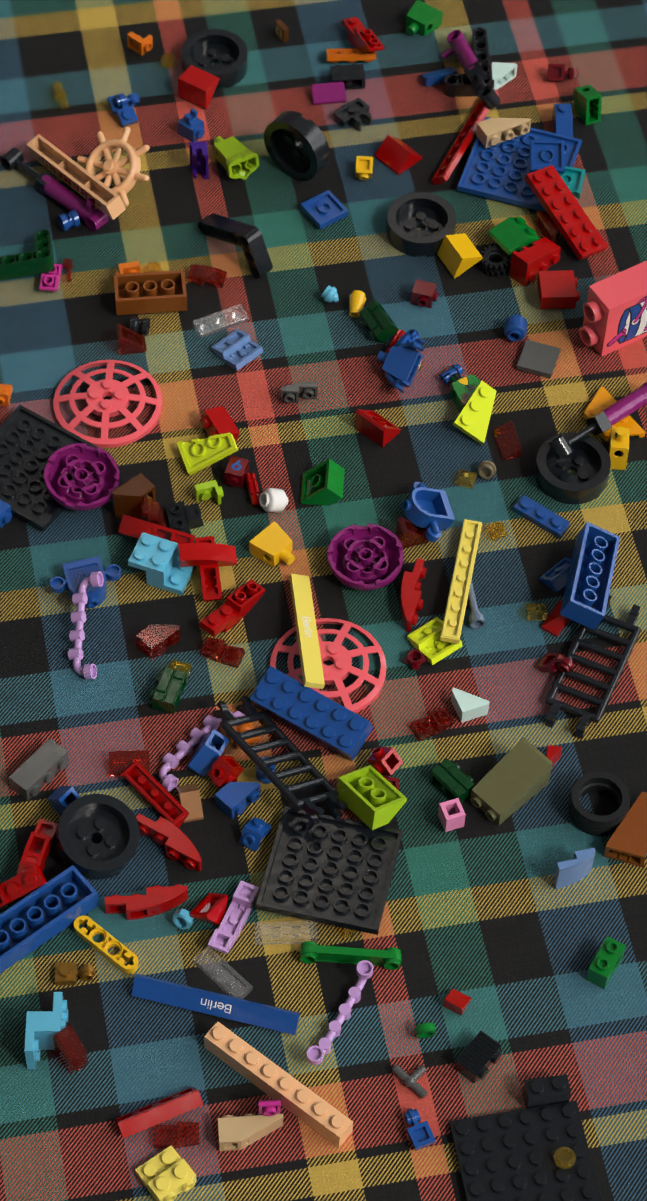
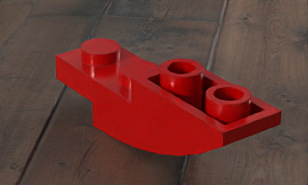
(360, 37)
(134, 527)
(411, 595)
(234, 608)
(176, 842)
(38, 847)
(21, 885)
(155, 902)

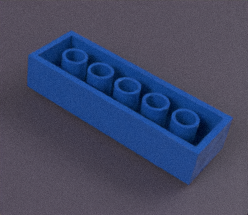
(590, 576)
(311, 713)
(44, 915)

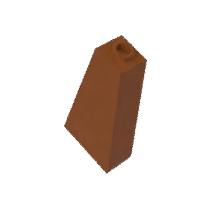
(630, 837)

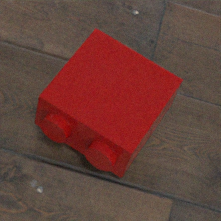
(557, 289)

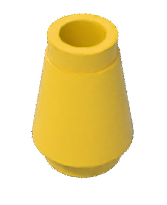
(356, 302)

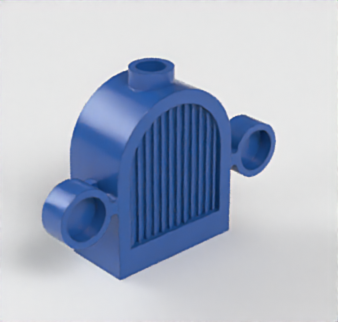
(428, 510)
(77, 571)

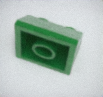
(513, 234)
(323, 484)

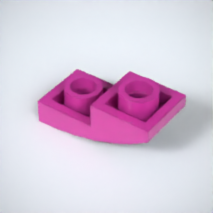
(51, 280)
(269, 1107)

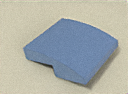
(237, 349)
(573, 870)

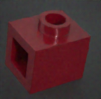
(424, 294)

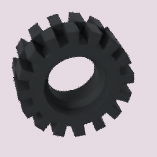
(491, 267)

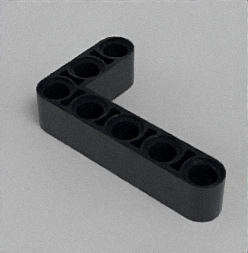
(458, 84)
(242, 235)

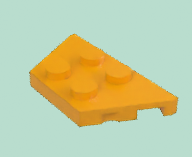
(602, 401)

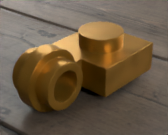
(67, 973)

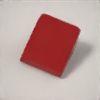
(553, 753)
(456, 1001)

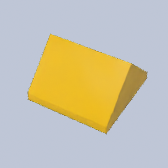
(458, 253)

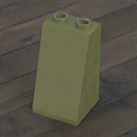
(512, 782)

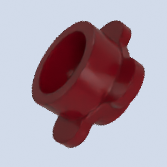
(415, 654)

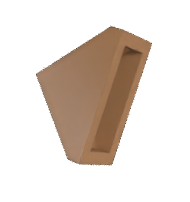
(190, 799)

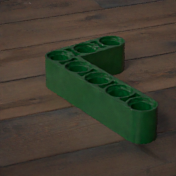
(29, 262)

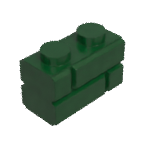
(378, 322)
(168, 690)
(452, 780)

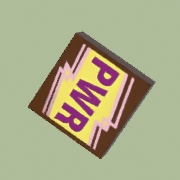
(281, 30)

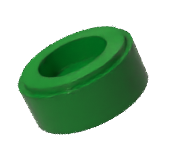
(425, 1030)

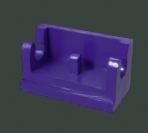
(199, 159)

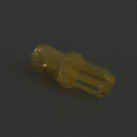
(60, 94)

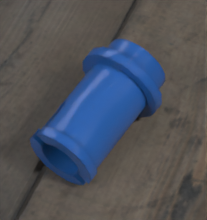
(450, 372)

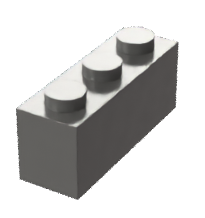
(39, 769)

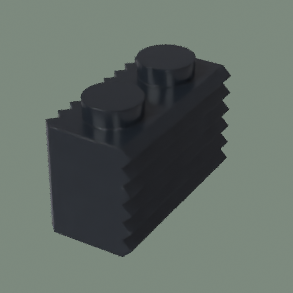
(351, 75)
(478, 1056)
(546, 1091)

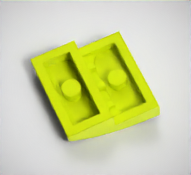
(428, 641)

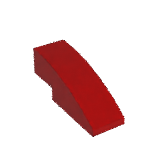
(206, 553)

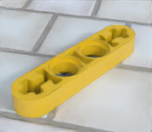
(108, 942)

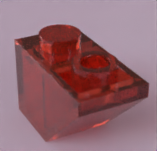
(157, 638)

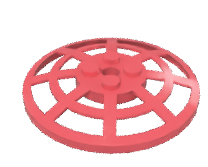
(108, 408)
(341, 662)

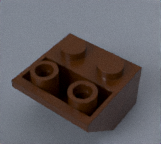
(129, 497)

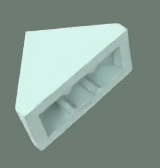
(502, 73)
(468, 705)

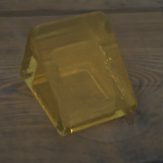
(536, 611)
(181, 666)

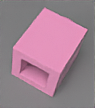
(451, 815)

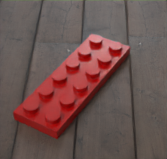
(566, 212)

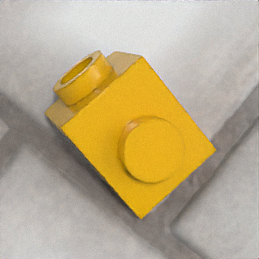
(364, 167)

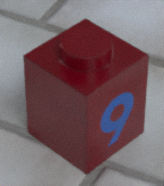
(236, 471)

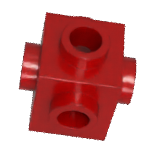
(385, 760)
(224, 770)

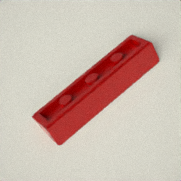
(155, 794)
(158, 1112)

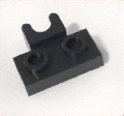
(354, 113)
(184, 517)

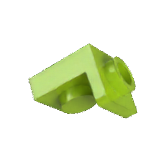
(208, 490)

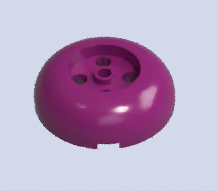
(85, 467)
(364, 546)

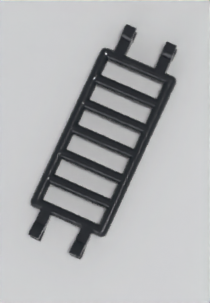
(615, 673)
(307, 803)

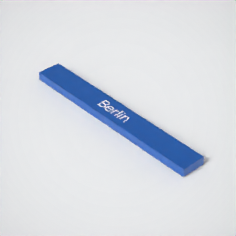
(215, 1004)

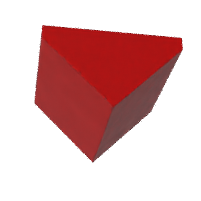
(197, 86)
(397, 155)
(375, 427)

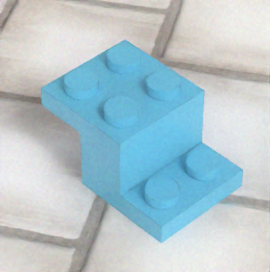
(161, 563)
(42, 1027)

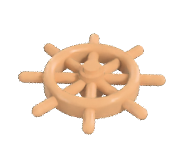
(113, 167)

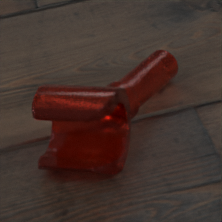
(68, 264)

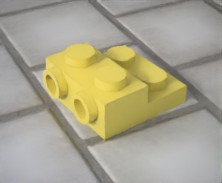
(166, 1175)

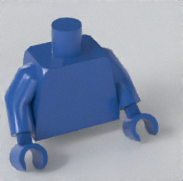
(401, 363)

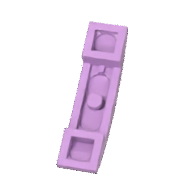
(235, 918)

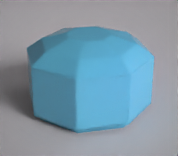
(182, 919)

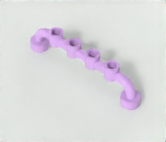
(76, 654)
(184, 748)
(316, 1053)

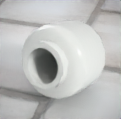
(273, 500)

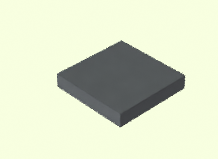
(538, 359)

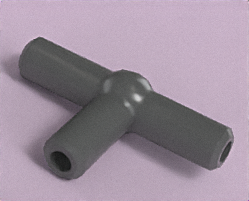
(410, 1080)

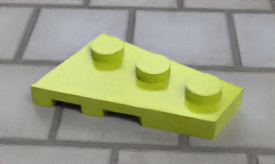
(476, 413)
(207, 451)

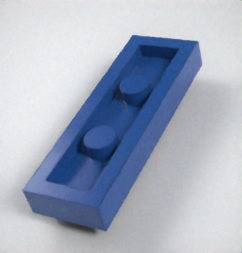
(541, 516)

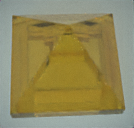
(466, 478)

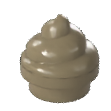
(487, 469)

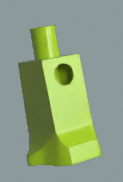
(235, 157)

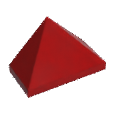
(555, 622)
(211, 908)

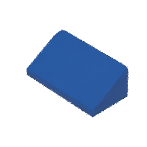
(436, 77)
(557, 576)

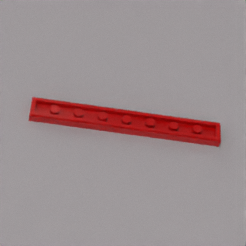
(460, 144)

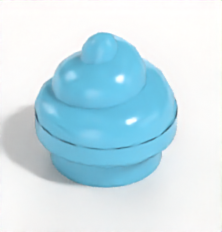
(330, 294)

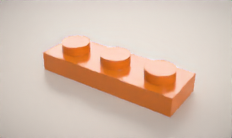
(349, 55)

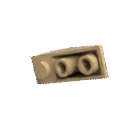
(501, 129)
(241, 1131)

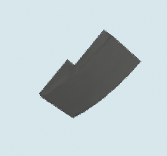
(292, 392)

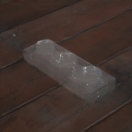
(220, 320)
(285, 932)
(222, 974)

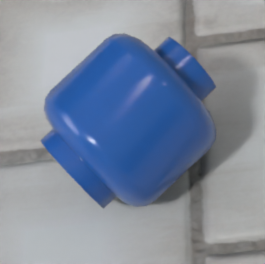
(515, 327)

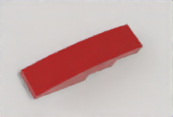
(209, 576)

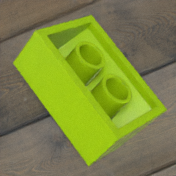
(370, 796)

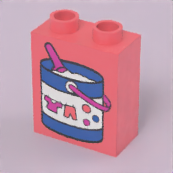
(616, 310)

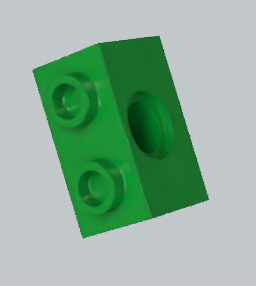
(605, 962)

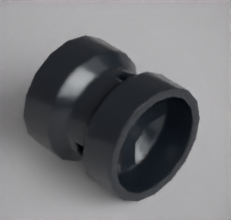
(136, 324)

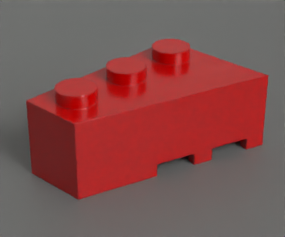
(531, 260)

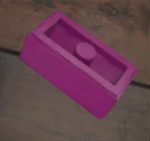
(328, 93)

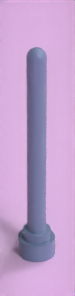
(476, 618)

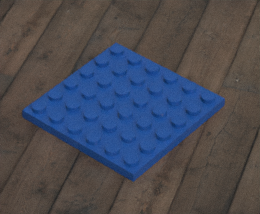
(501, 168)

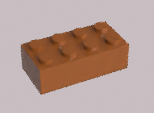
(150, 292)

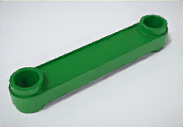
(311, 952)

